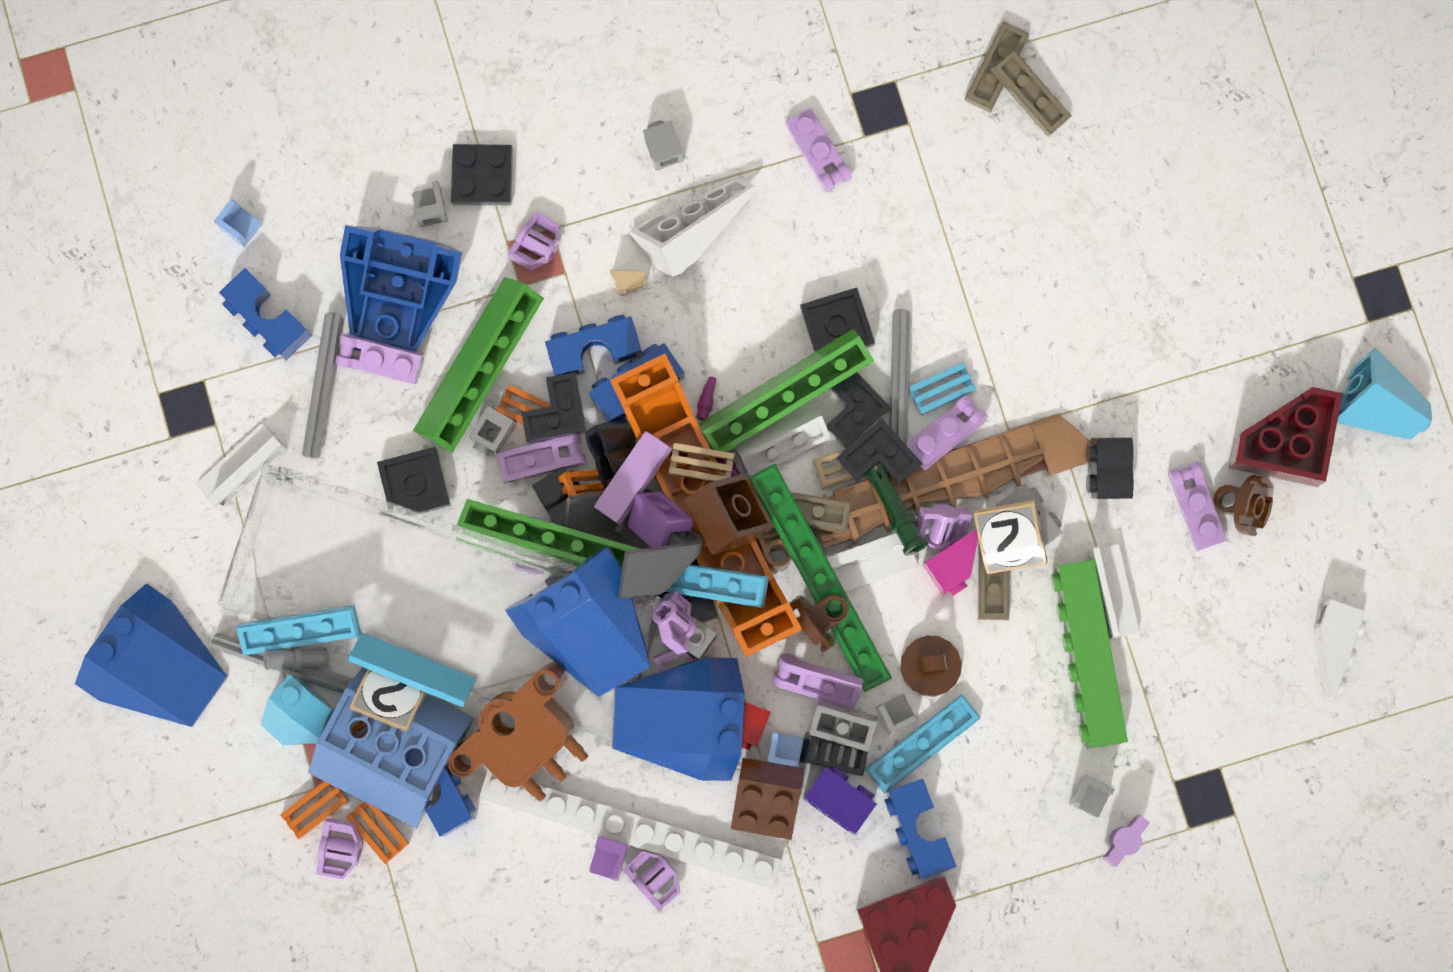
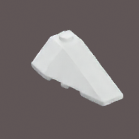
(684, 235)

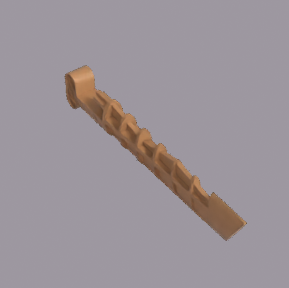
(959, 474)

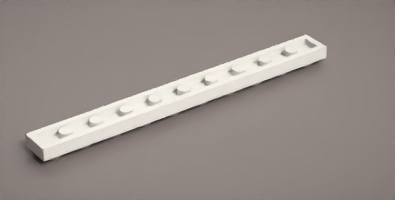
(637, 831)

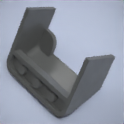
(645, 569)

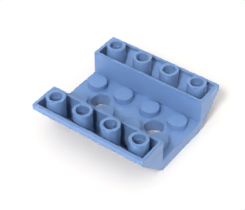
(377, 765)

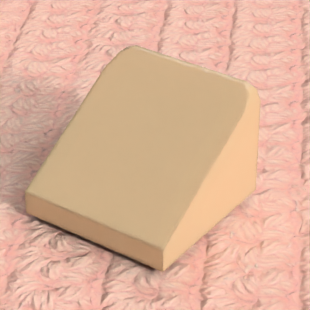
(628, 280)

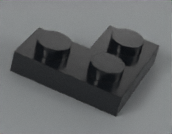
(862, 409)
(563, 417)
(881, 446)

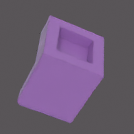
(608, 858)

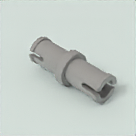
(295, 658)

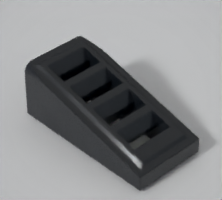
(808, 752)

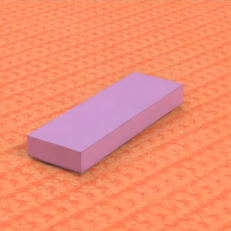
(632, 477)

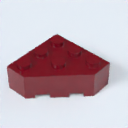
(1291, 441)
(908, 926)

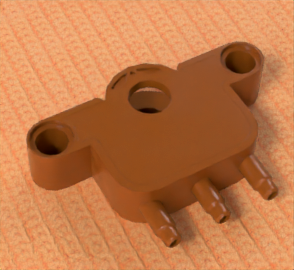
(521, 751)

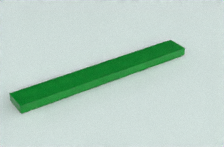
(819, 575)

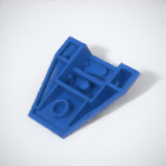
(395, 284)
(586, 625)
(151, 662)
(684, 718)

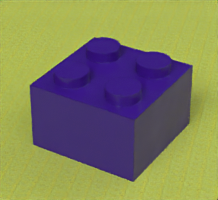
(840, 800)

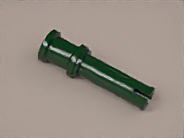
(902, 523)

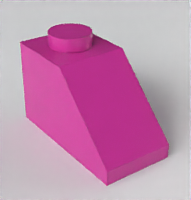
(953, 565)

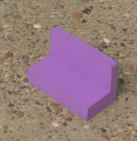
(655, 517)

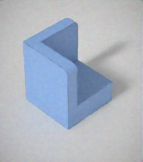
(237, 223)
(785, 749)

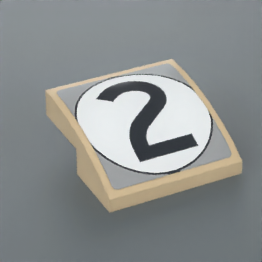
(1010, 537)
(387, 700)

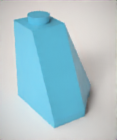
(1383, 400)
(296, 713)

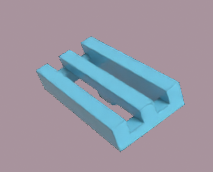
(965, 378)

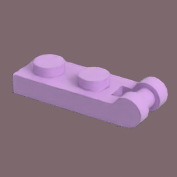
(817, 149)
(380, 359)
(947, 432)
(540, 458)
(1197, 507)
(817, 681)

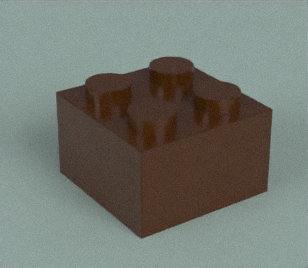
(729, 513)
(767, 798)

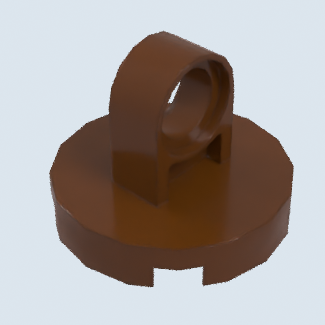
(1251, 505)
(817, 621)
(931, 666)

